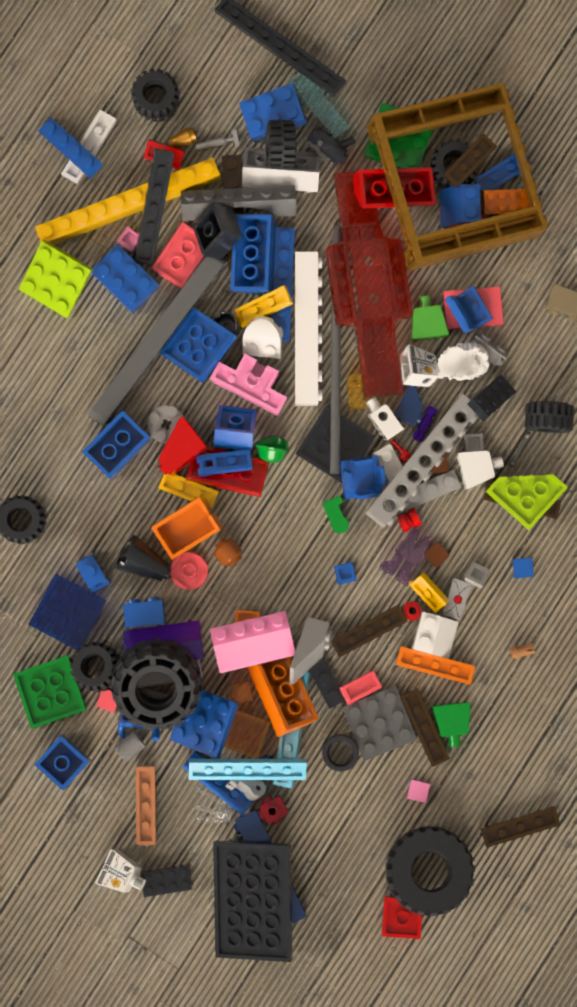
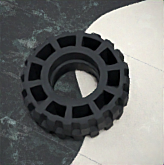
(459, 866)

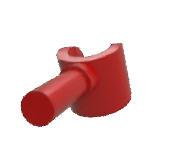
(405, 455)

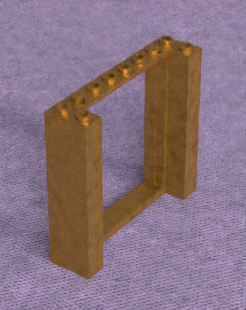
(473, 236)

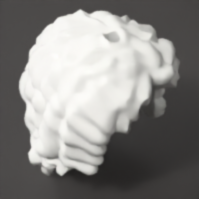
(464, 361)

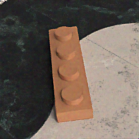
(145, 805)

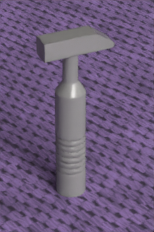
(217, 142)

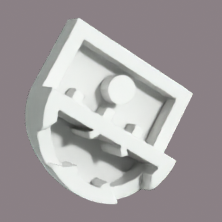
(263, 338)

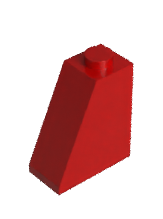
(181, 448)

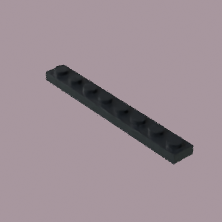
(281, 46)

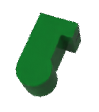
(334, 514)

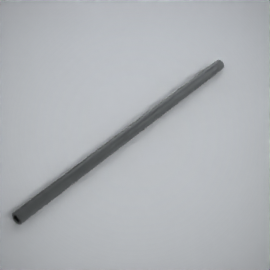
(335, 383)

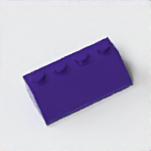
(186, 634)

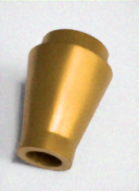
(184, 138)

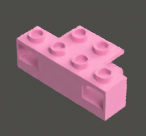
(251, 383)

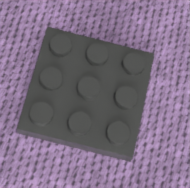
(379, 723)

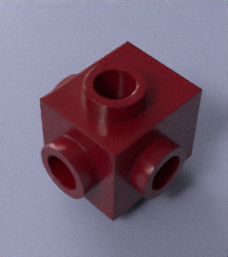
(275, 802)

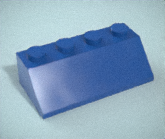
(254, 255)

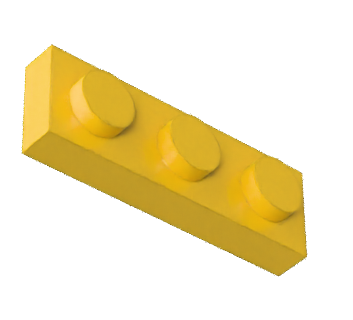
(264, 305)
(187, 489)

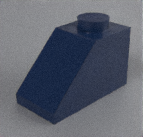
(410, 407)

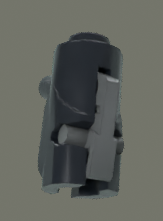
(329, 148)

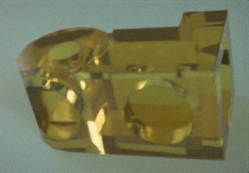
(354, 392)

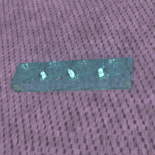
(319, 105)

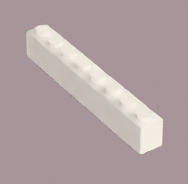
(306, 328)

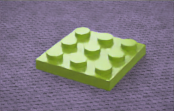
(55, 278)

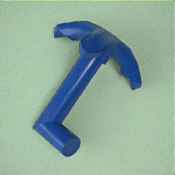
(123, 722)

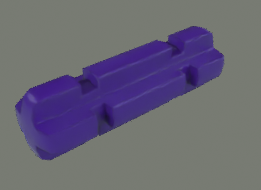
(425, 424)

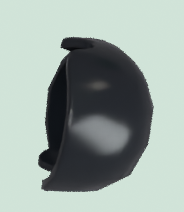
(229, 321)

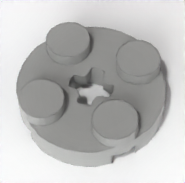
(156, 419)

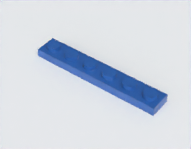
(283, 275)

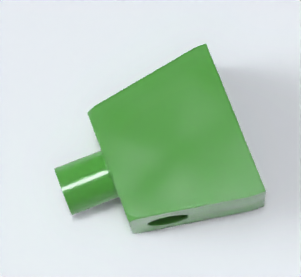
(428, 321)

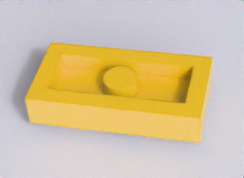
(429, 592)

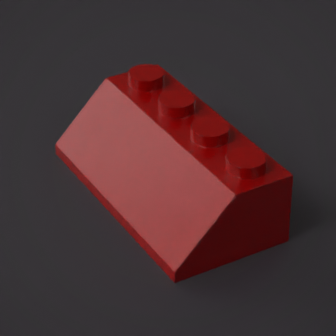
(374, 192)

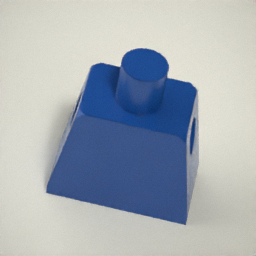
(92, 572)

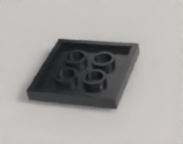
(316, 445)

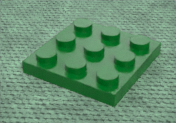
(406, 150)
(49, 692)

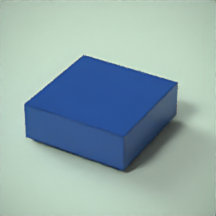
(522, 568)
(345, 573)

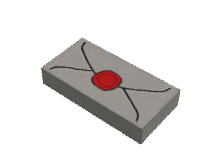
(458, 596)

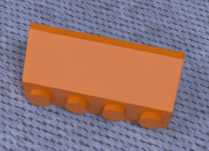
(285, 703)

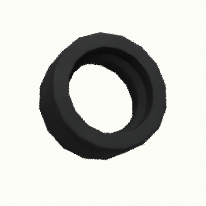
(340, 767)

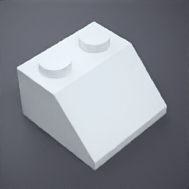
(435, 635)

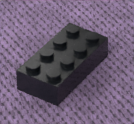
(491, 397)
(166, 880)

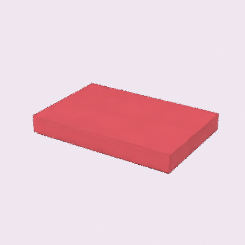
(179, 257)
(490, 296)

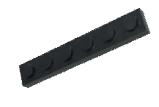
(154, 206)

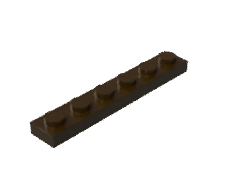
(232, 179)

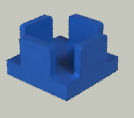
(362, 477)

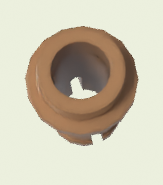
(522, 650)

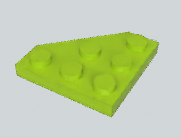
(527, 496)

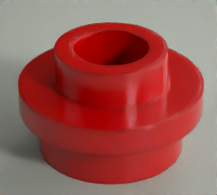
(407, 606)

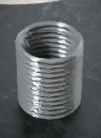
(130, 746)

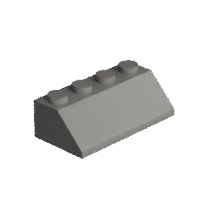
(303, 175)

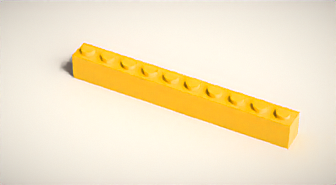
(125, 204)

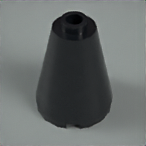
(142, 560)

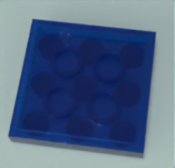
(67, 612)

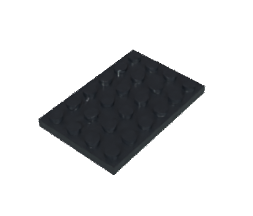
(253, 900)

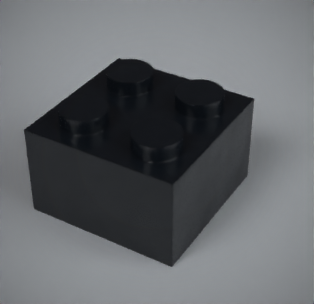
(217, 231)

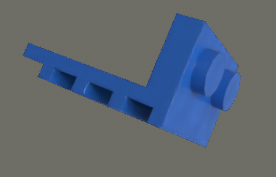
(469, 309)

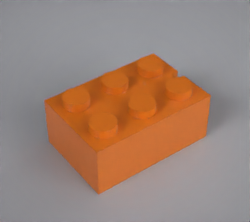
(187, 527)

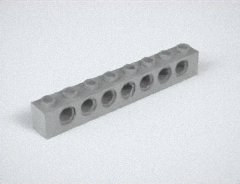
(377, 510)

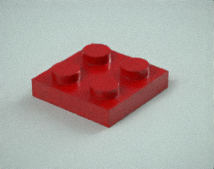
(399, 921)

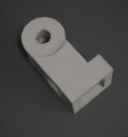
(251, 788)

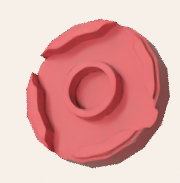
(189, 571)

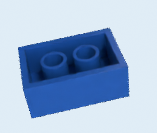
(277, 104)
(125, 279)
(117, 445)

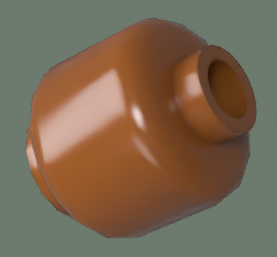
(228, 552)

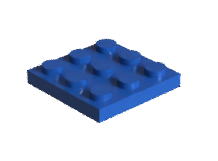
(198, 345)
(207, 726)

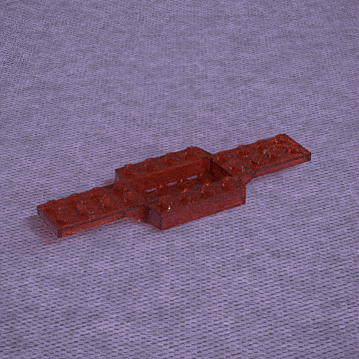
(386, 278)

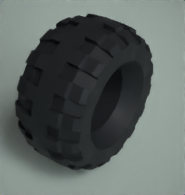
(162, 657)

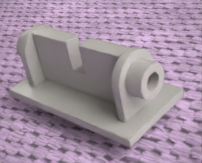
(496, 353)

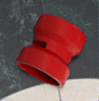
(404, 521)

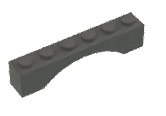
(275, 200)

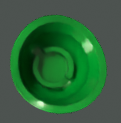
(272, 448)

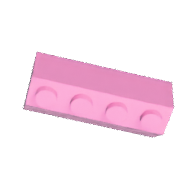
(252, 642)

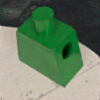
(452, 721)

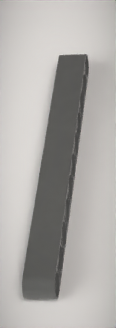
(156, 340)

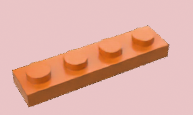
(435, 665)

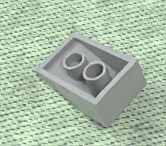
(311, 647)

